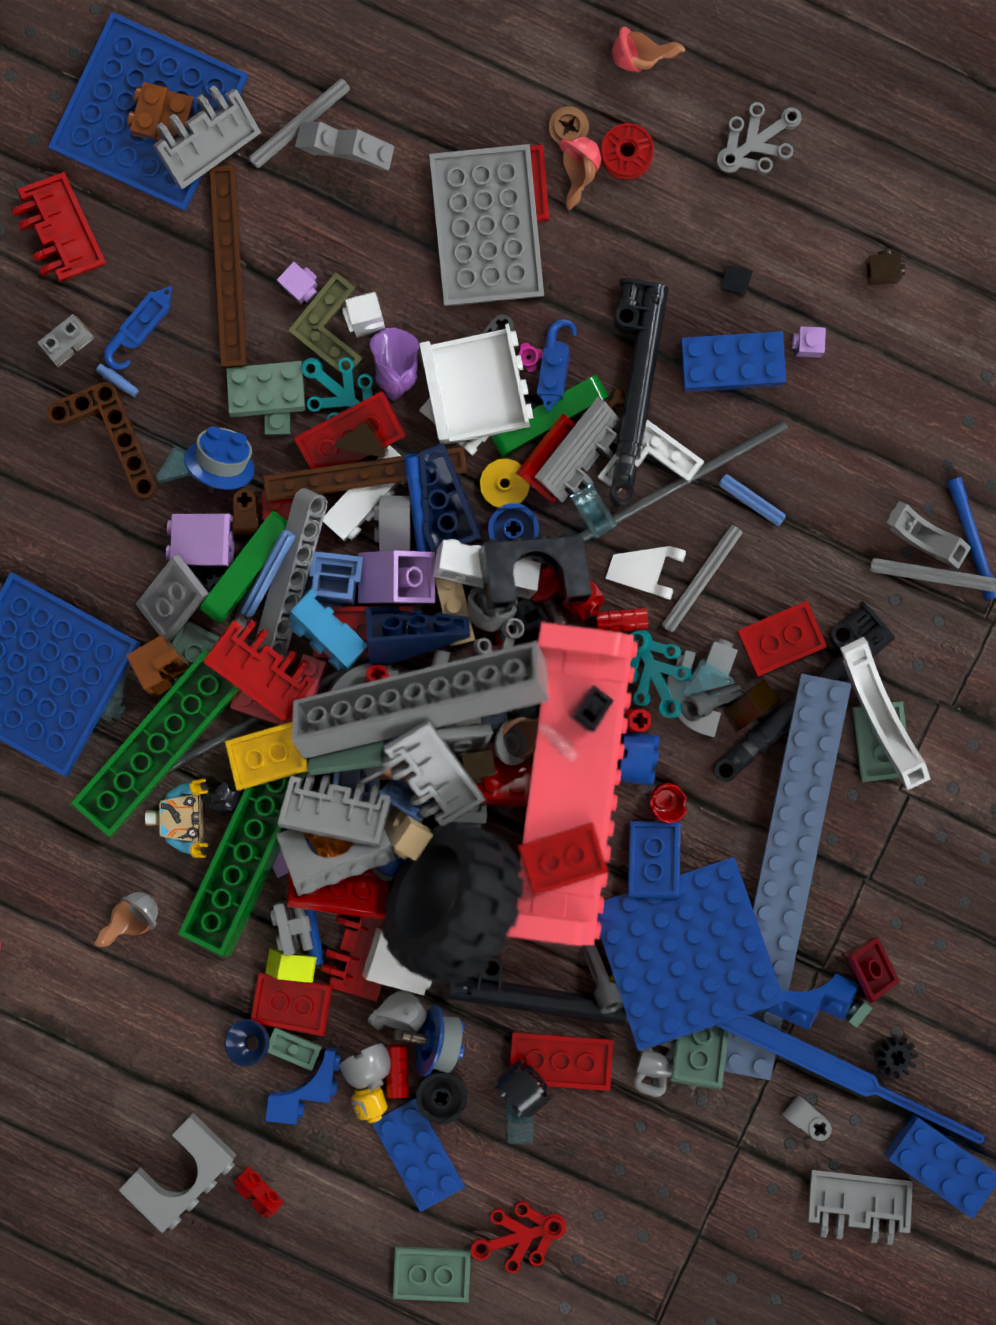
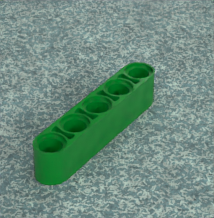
(574, 403)
(243, 570)

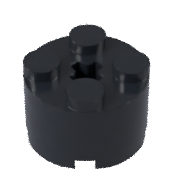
(524, 1089)
(437, 1109)

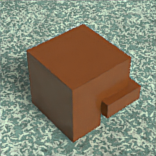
(157, 664)

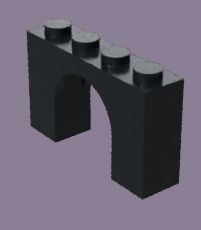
(562, 554)

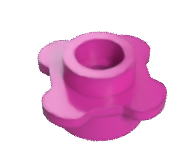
(535, 354)

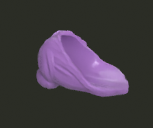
(395, 361)

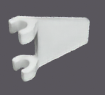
(643, 568)

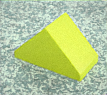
(290, 967)

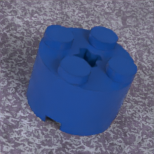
(513, 514)
(639, 758)

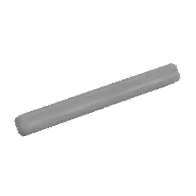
(291, 130)
(933, 574)
(702, 578)

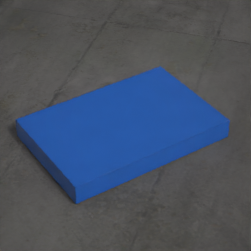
(654, 859)

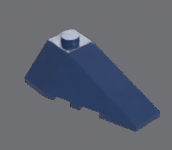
(444, 500)
(401, 635)

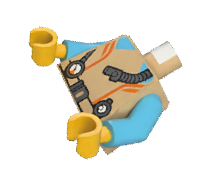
(181, 818)

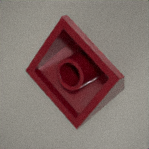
(871, 969)

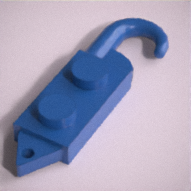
(139, 325)
(554, 365)

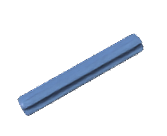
(267, 573)

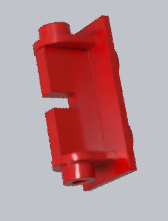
(265, 1200)

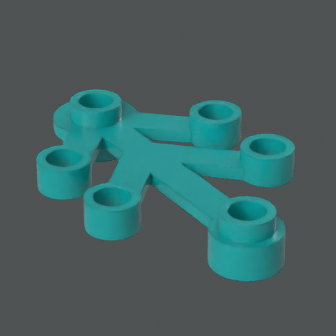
(344, 395)
(653, 670)

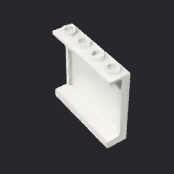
(476, 386)

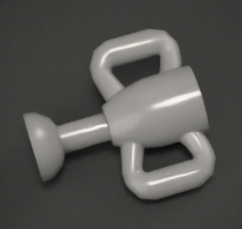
(655, 1066)

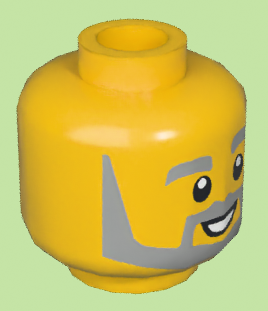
(369, 1104)

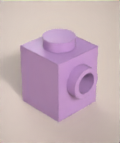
(299, 283)
(809, 341)

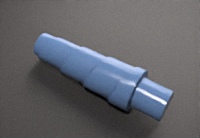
(117, 380)

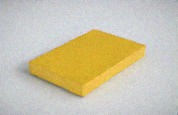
(264, 757)

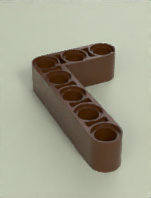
(116, 431)

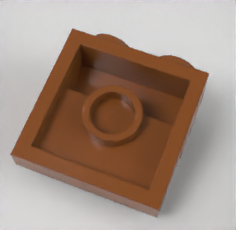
(154, 107)

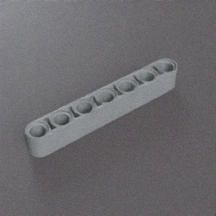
(290, 580)

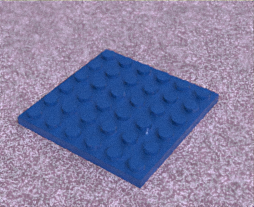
(97, 115)
(54, 673)
(688, 957)

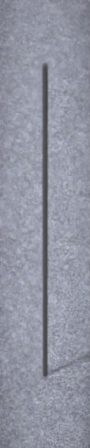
(618, 517)

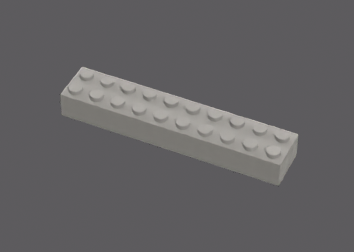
(436, 694)

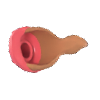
(637, 51)
(581, 162)

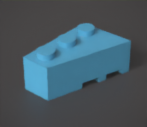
(326, 632)

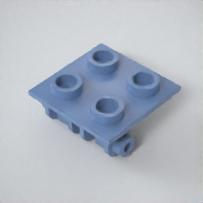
(401, 796)

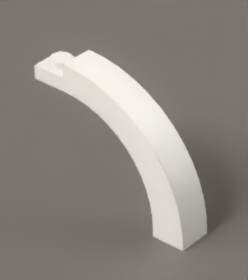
(882, 716)

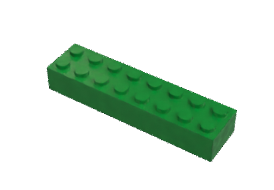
(155, 747)
(238, 869)

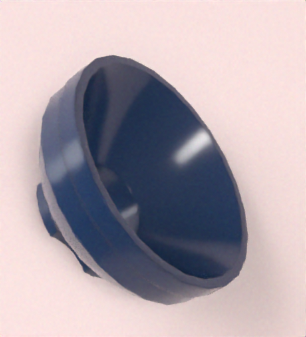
(236, 1042)

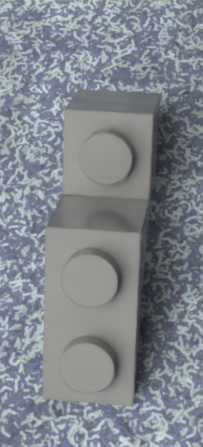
(346, 144)

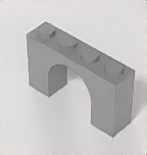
(314, 872)
(164, 1206)

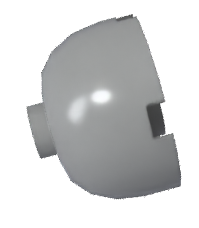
(486, 619)
(367, 1068)

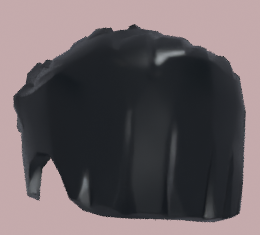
(222, 798)

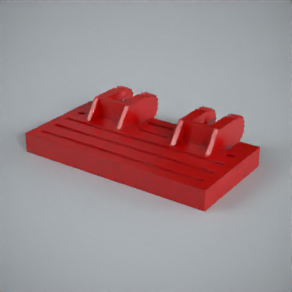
(60, 223)
(257, 672)
(359, 944)

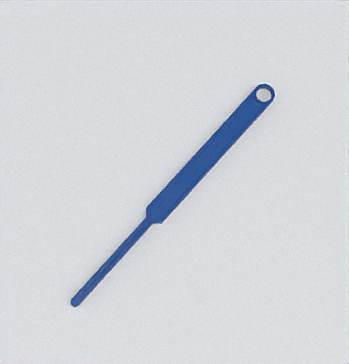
(834, 1069)

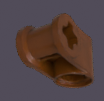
(245, 519)

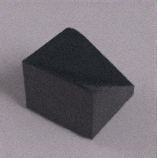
(736, 280)

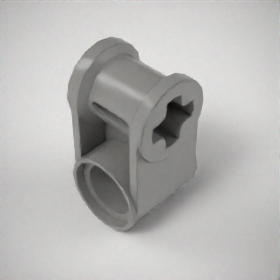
(805, 1116)

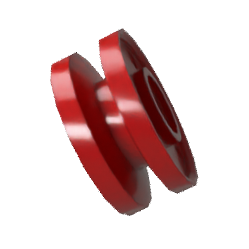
(627, 136)

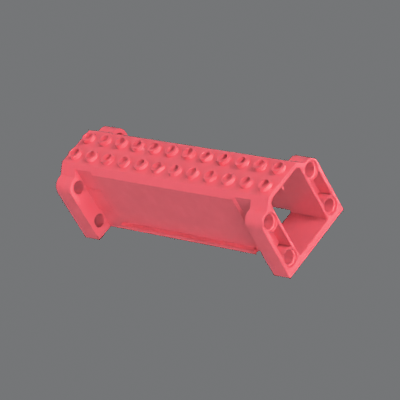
(577, 791)

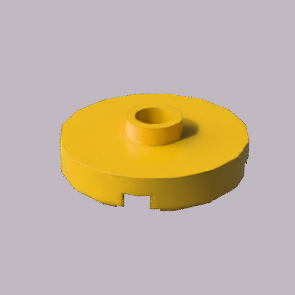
(491, 479)

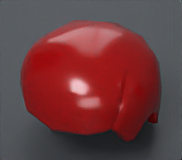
(668, 803)

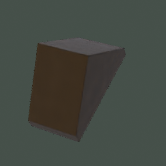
(364, 440)
(752, 704)

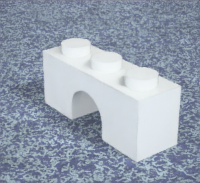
(363, 315)

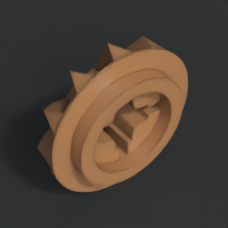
(566, 115)

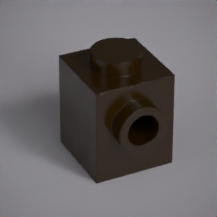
(885, 268)
(477, 763)

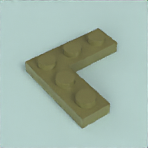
(312, 322)

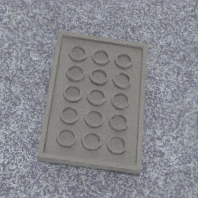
(486, 225)

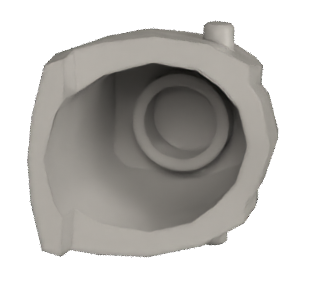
(399, 1012)

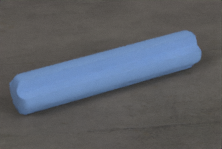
(752, 500)

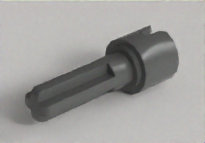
(702, 704)
(606, 993)

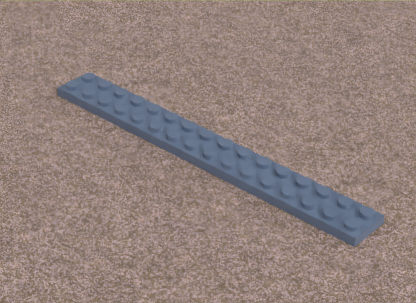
(793, 845)

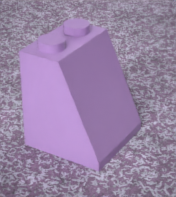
(202, 539)
(397, 577)

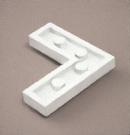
(665, 450)

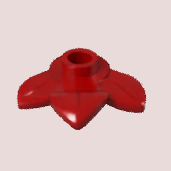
(546, 585)

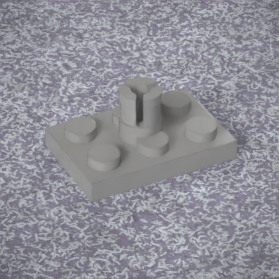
(172, 598)
(465, 738)

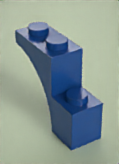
(803, 1007)
(286, 1105)

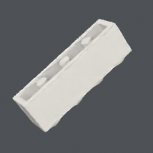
(357, 507)
(462, 565)

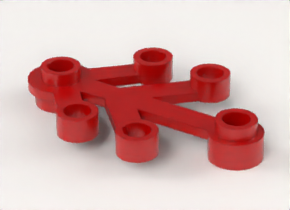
(523, 1236)

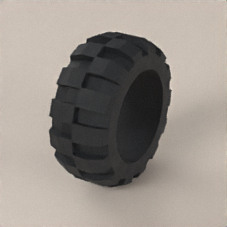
(453, 904)

